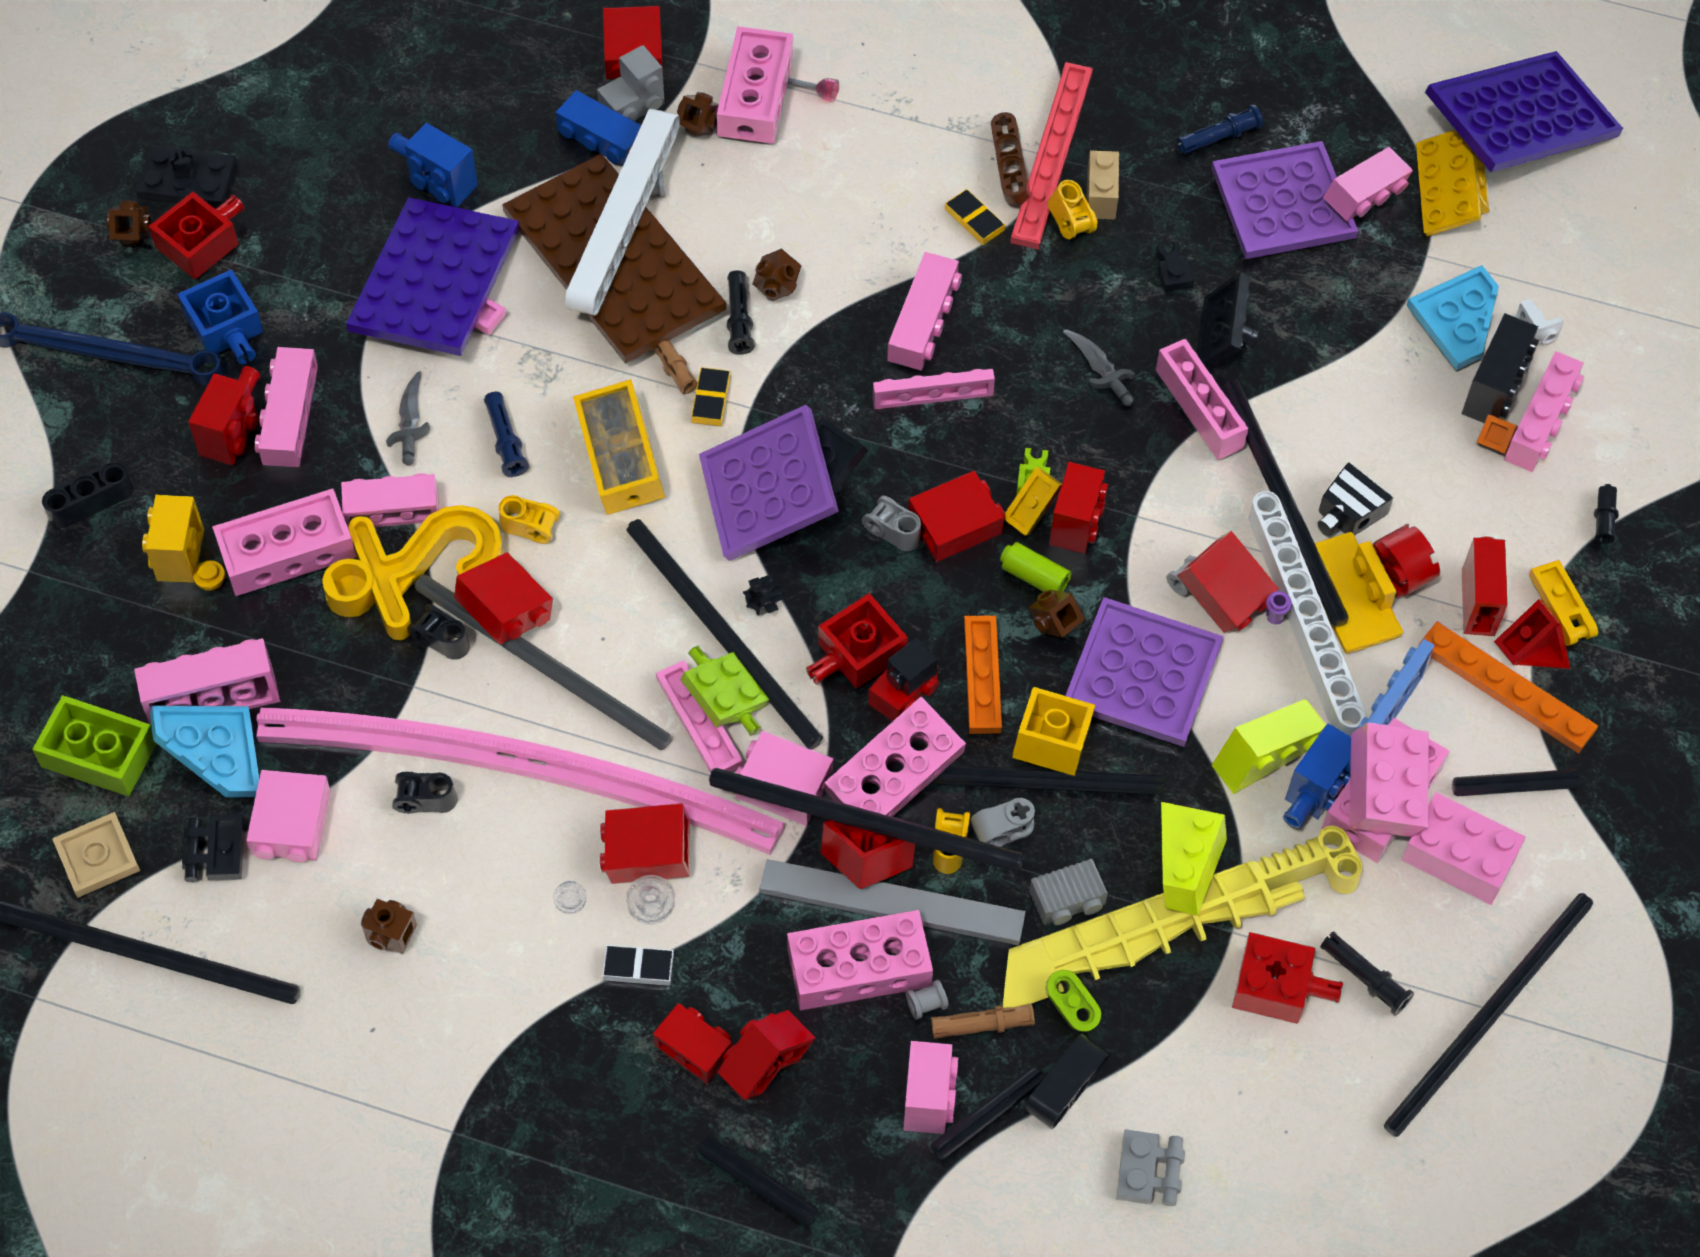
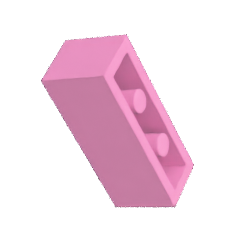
(1368, 184)
(391, 499)

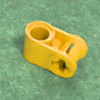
(1070, 210)
(530, 518)
(954, 824)

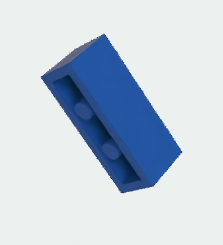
(597, 127)

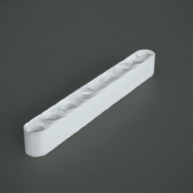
(622, 212)
(1306, 601)

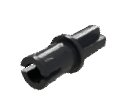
(1606, 514)

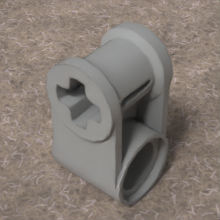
(890, 520)
(1002, 823)

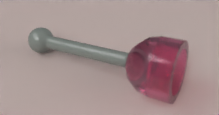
(826, 89)

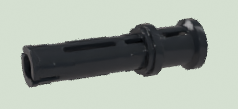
(739, 322)
(1378, 982)

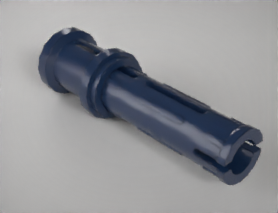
(1231, 126)
(507, 444)

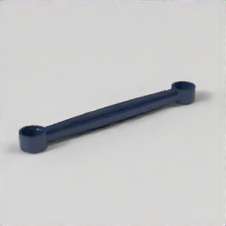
(109, 349)

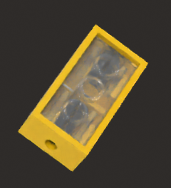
(619, 447)

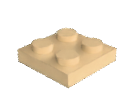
(96, 854)

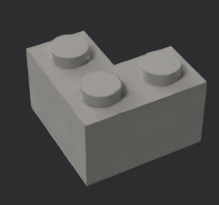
(637, 88)

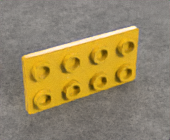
(1450, 183)
(1363, 591)

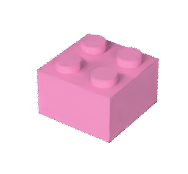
(930, 1087)

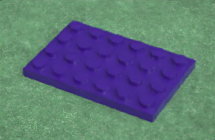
(1523, 111)
(433, 276)

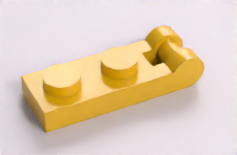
(1563, 601)

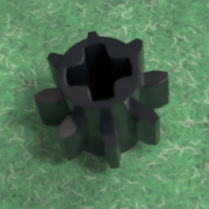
(763, 595)

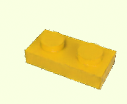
(1032, 501)

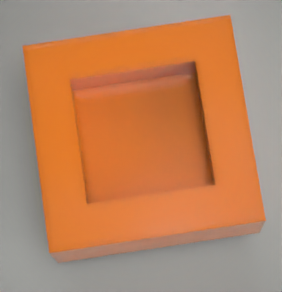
(1497, 434)

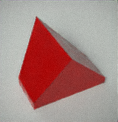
(1535, 639)

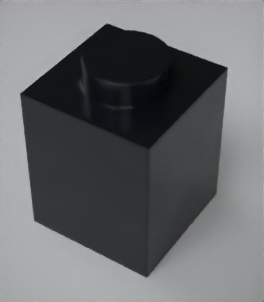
(911, 667)

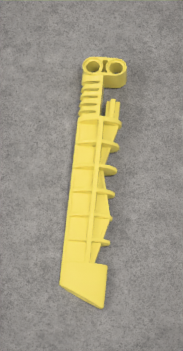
(1145, 926)

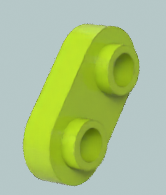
(1075, 998)

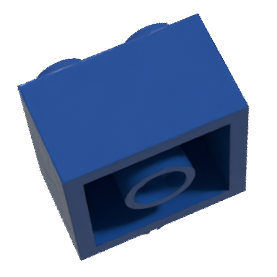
(438, 164)
(222, 315)
(1319, 776)

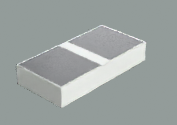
(638, 965)

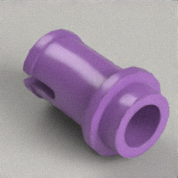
(1277, 605)

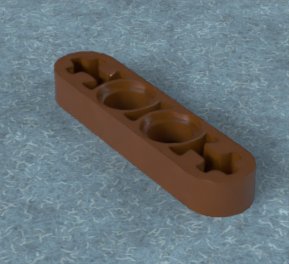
(1009, 158)

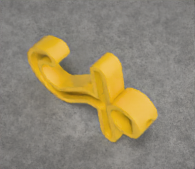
(355, 584)

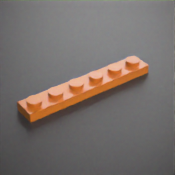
(1510, 688)

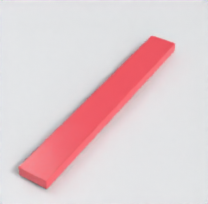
(1052, 155)

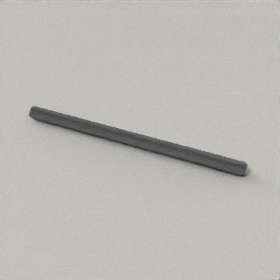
(553, 669)

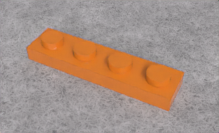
(982, 675)

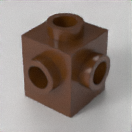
(693, 118)
(120, 227)
(776, 274)
(1056, 613)
(388, 925)

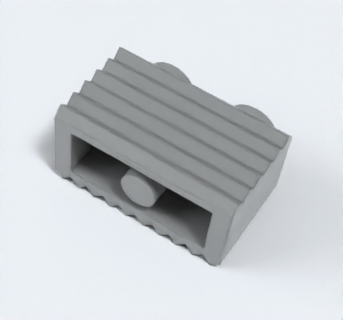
(1068, 892)

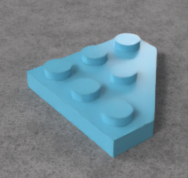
(1458, 314)
(211, 743)

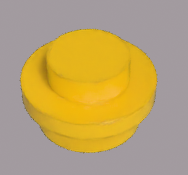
(209, 575)

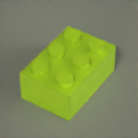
(95, 745)

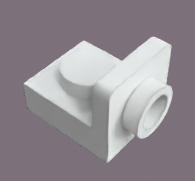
(1547, 330)

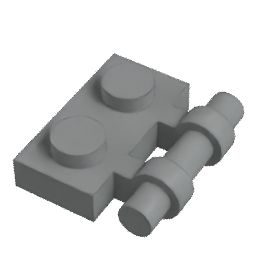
(1138, 1167)

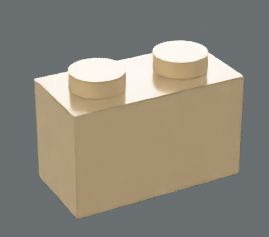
(1103, 183)

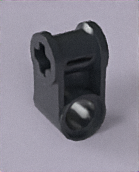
(435, 631)
(421, 793)

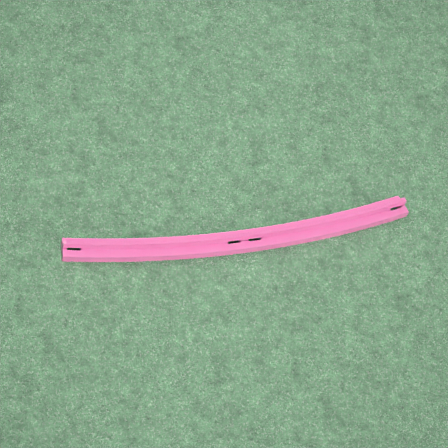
(482, 751)

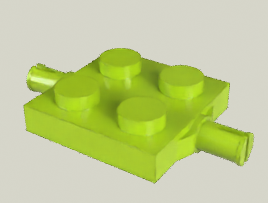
(724, 690)

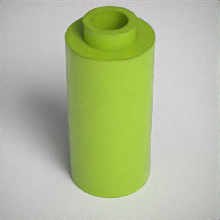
(1034, 568)

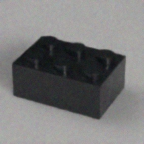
(1501, 369)

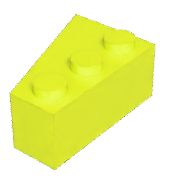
(1267, 744)
(1190, 854)

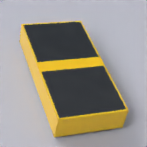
(974, 217)
(710, 396)

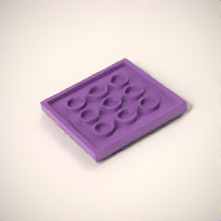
(1280, 201)
(768, 483)
(1144, 671)

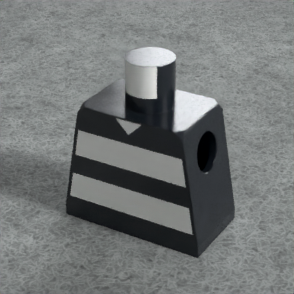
(1352, 503)

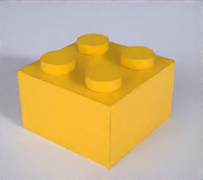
(173, 538)
(1053, 731)

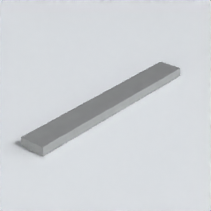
(886, 899)

